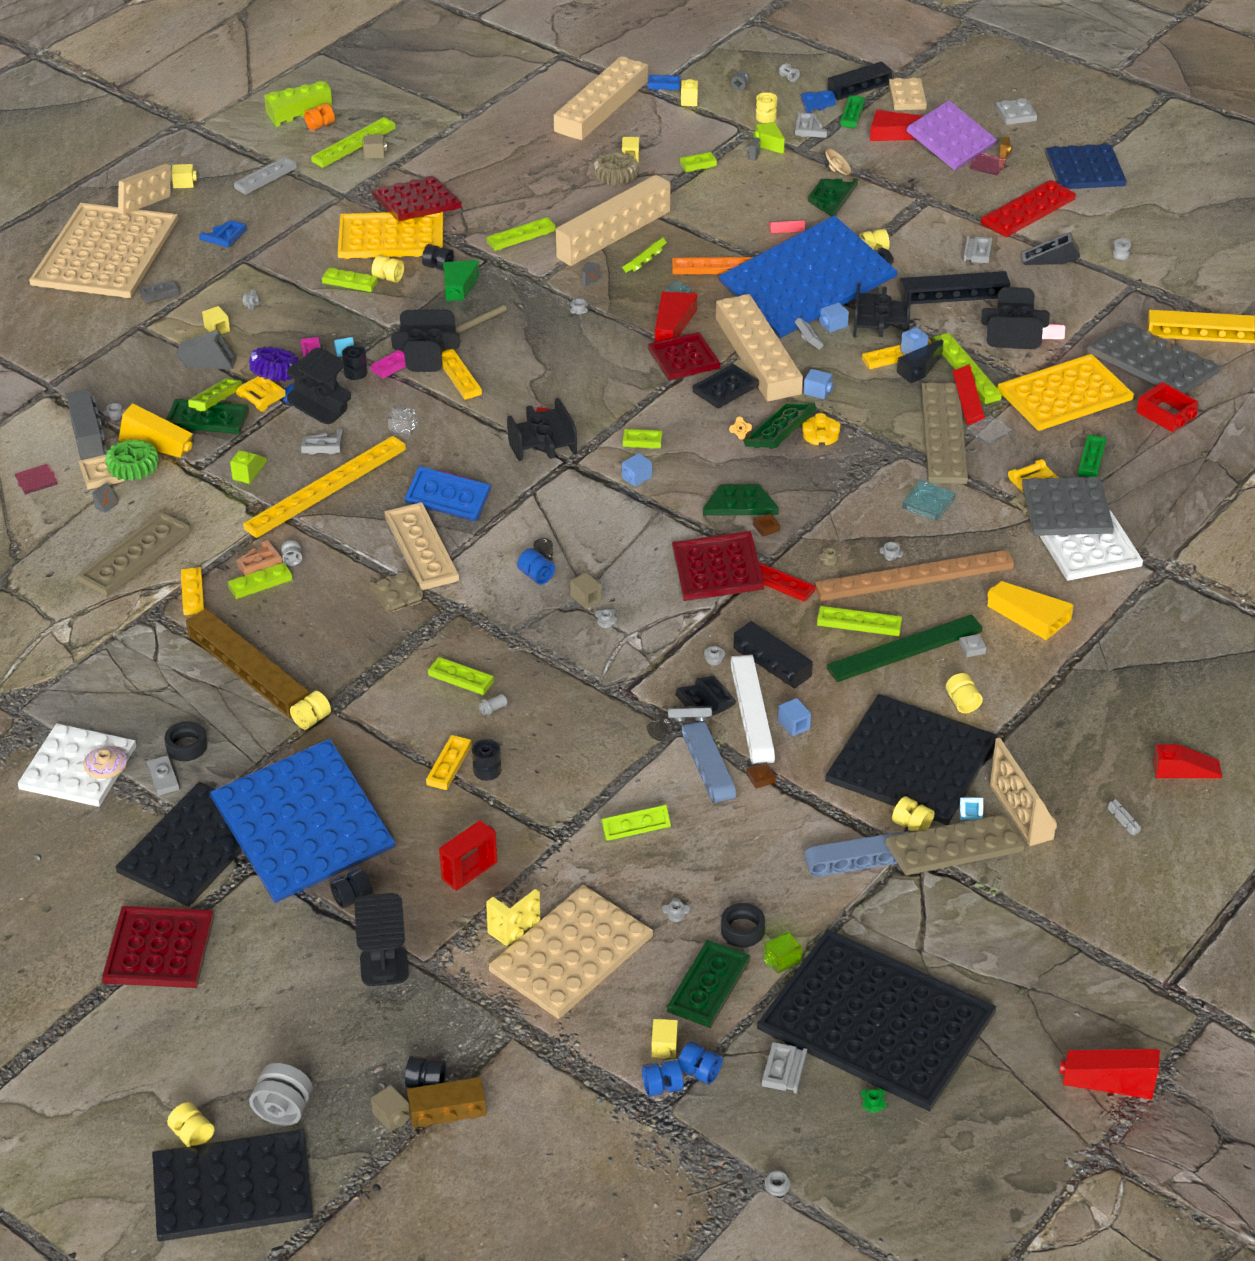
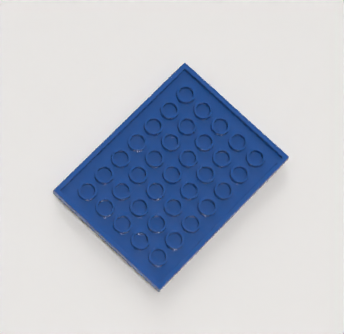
(808, 274)

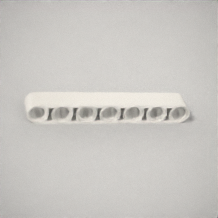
(752, 709)

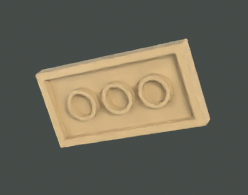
(144, 189)

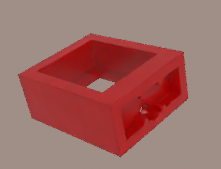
(1164, 393)
(458, 872)

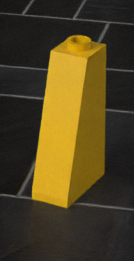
(163, 435)
(1030, 609)

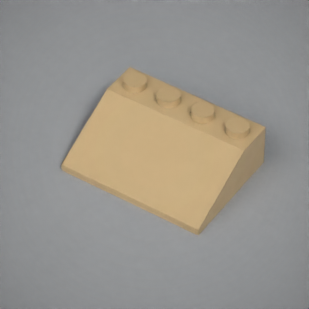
(1020, 798)

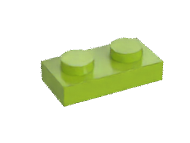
(698, 161)
(642, 438)

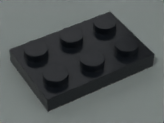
(725, 386)

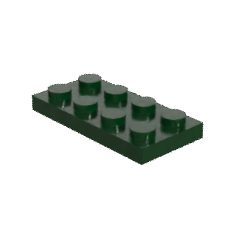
(218, 418)
(780, 424)
(708, 983)

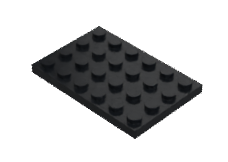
(183, 849)
(231, 1185)

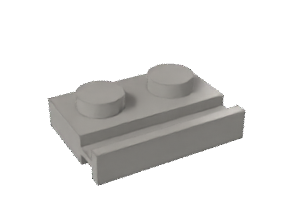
(978, 249)
(784, 1067)

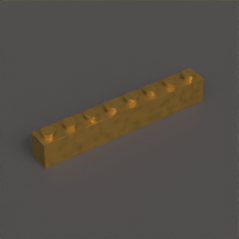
(245, 661)

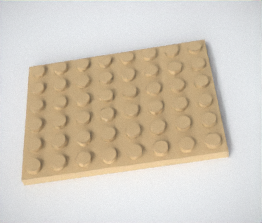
(104, 250)

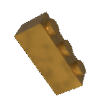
(446, 1102)

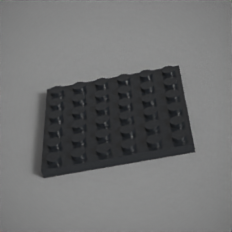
(911, 754)

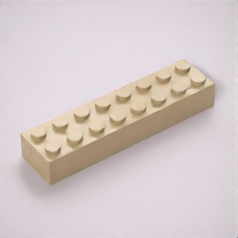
(600, 98)
(612, 220)
(759, 347)

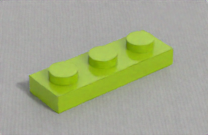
(644, 256)
(350, 279)
(260, 580)
(461, 676)
(635, 822)

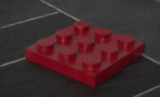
(684, 356)

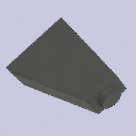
(207, 352)

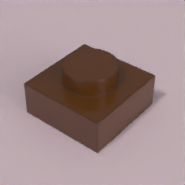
(766, 524)
(761, 775)

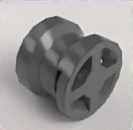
(740, 80)

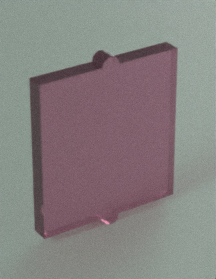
(988, 164)
(35, 479)

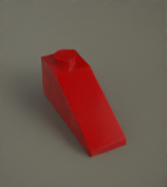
(1182, 762)

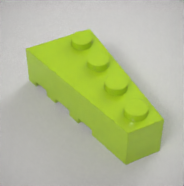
(295, 101)

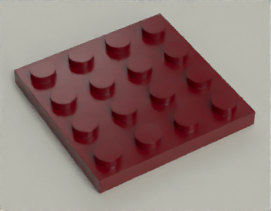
(416, 198)
(717, 566)
(158, 947)

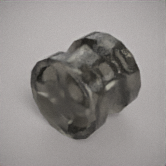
(544, 547)
(660, 727)

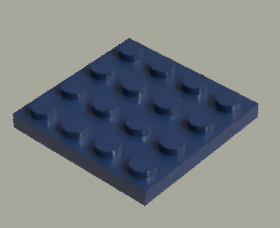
(1085, 166)

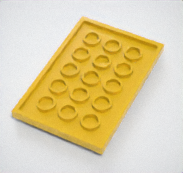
(381, 234)
(1065, 392)

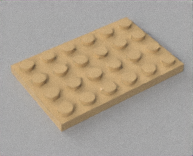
(570, 951)

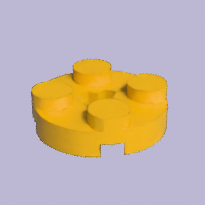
(821, 430)

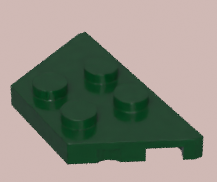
(831, 194)
(740, 500)

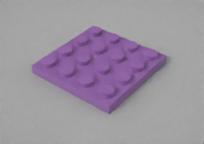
(951, 135)

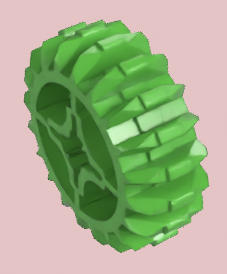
(132, 460)

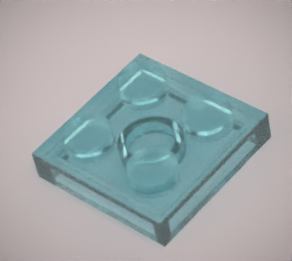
(928, 500)

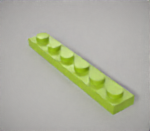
(352, 142)
(958, 358)

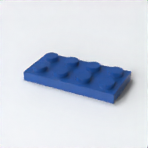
(448, 493)

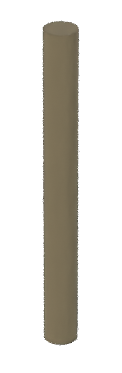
(484, 317)

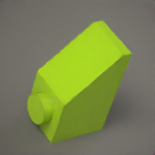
(770, 137)
(246, 466)

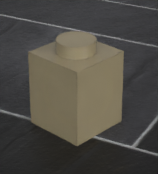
(374, 146)
(585, 590)
(390, 1108)

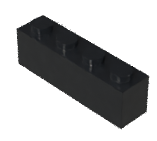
(859, 80)
(773, 654)

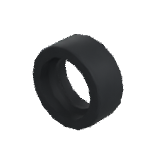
(182, 730)
(742, 938)

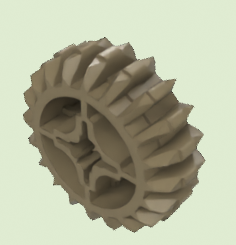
(615, 168)

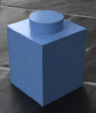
(834, 317)
(913, 340)
(818, 384)
(636, 469)
(794, 717)

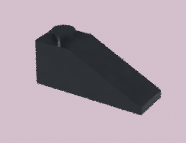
(1056, 251)
(919, 362)

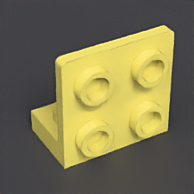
(512, 923)

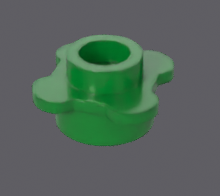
(873, 1105)

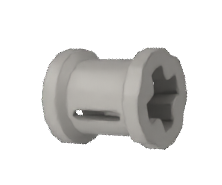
(790, 70)

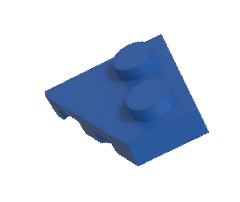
(818, 100)
(224, 234)

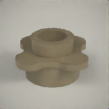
(830, 556)

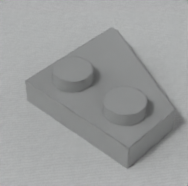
(809, 126)
(322, 443)

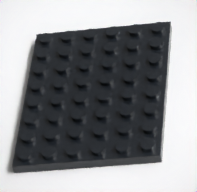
(877, 1019)

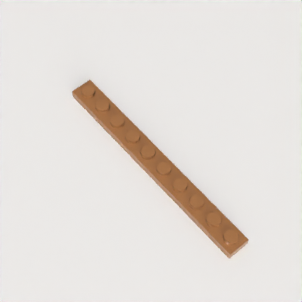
(914, 575)

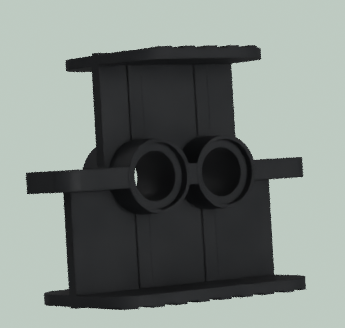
(880, 311)
(1014, 320)
(424, 337)
(317, 387)
(543, 430)
(380, 938)

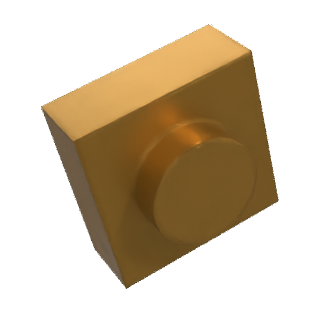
(1005, 147)

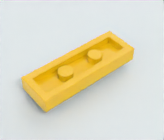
(192, 590)
(448, 762)

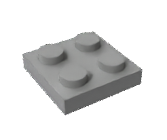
(1016, 111)

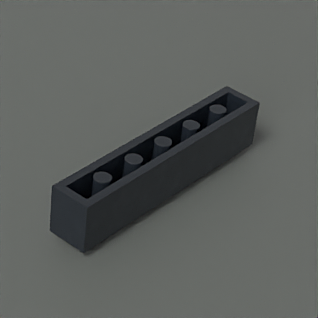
(953, 287)

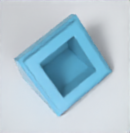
(340, 344)
(971, 808)

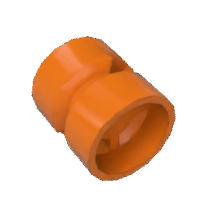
(319, 116)

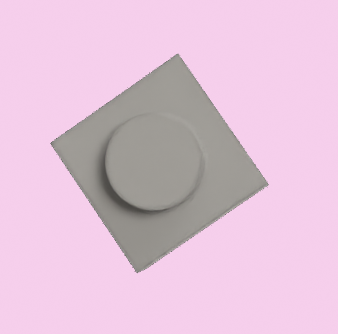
(972, 645)

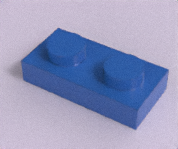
(668, 82)

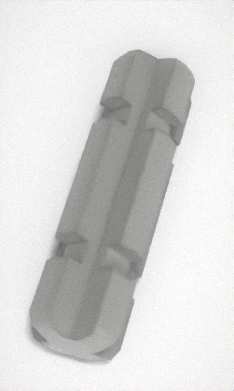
(1124, 817)

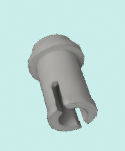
(492, 704)

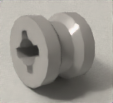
(1121, 249)
(291, 553)

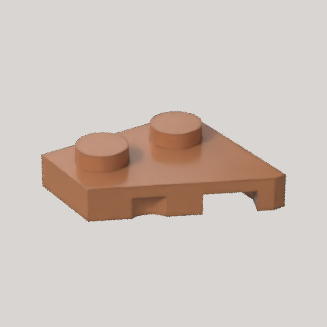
(259, 559)

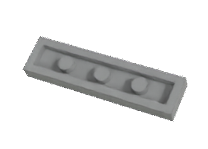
(265, 175)

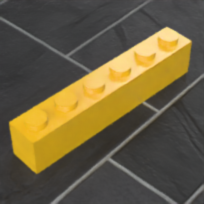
(1201, 326)

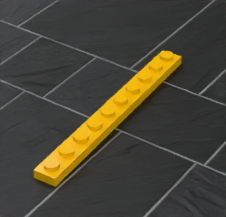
(324, 487)

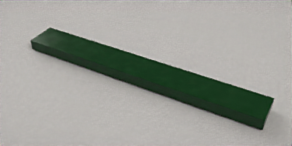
(903, 648)

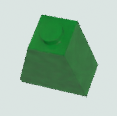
(459, 278)

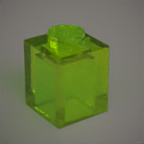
(782, 952)

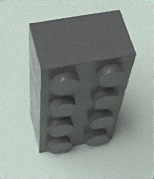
(86, 424)

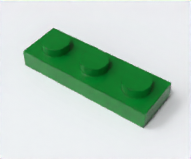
(852, 111)
(1092, 456)

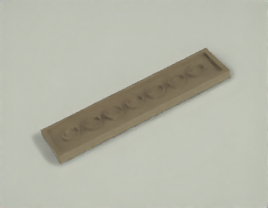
(944, 433)

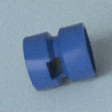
(536, 566)
(701, 1063)
(654, 1081)

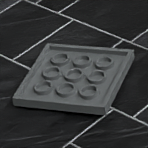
(1067, 506)

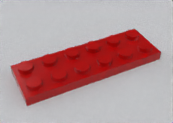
(1028, 208)

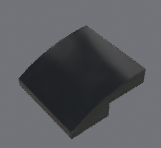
(706, 692)

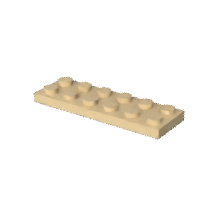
(421, 546)

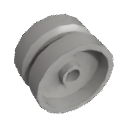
(281, 1094)

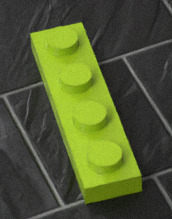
(521, 233)
(214, 394)
(859, 621)

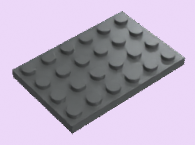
(1153, 358)

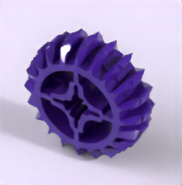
(272, 363)

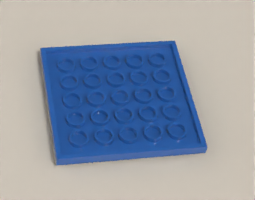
(302, 820)

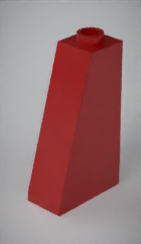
(892, 126)
(674, 314)
(1113, 1071)

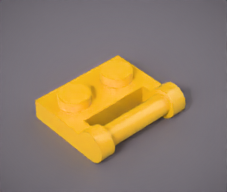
(264, 388)
(1039, 465)

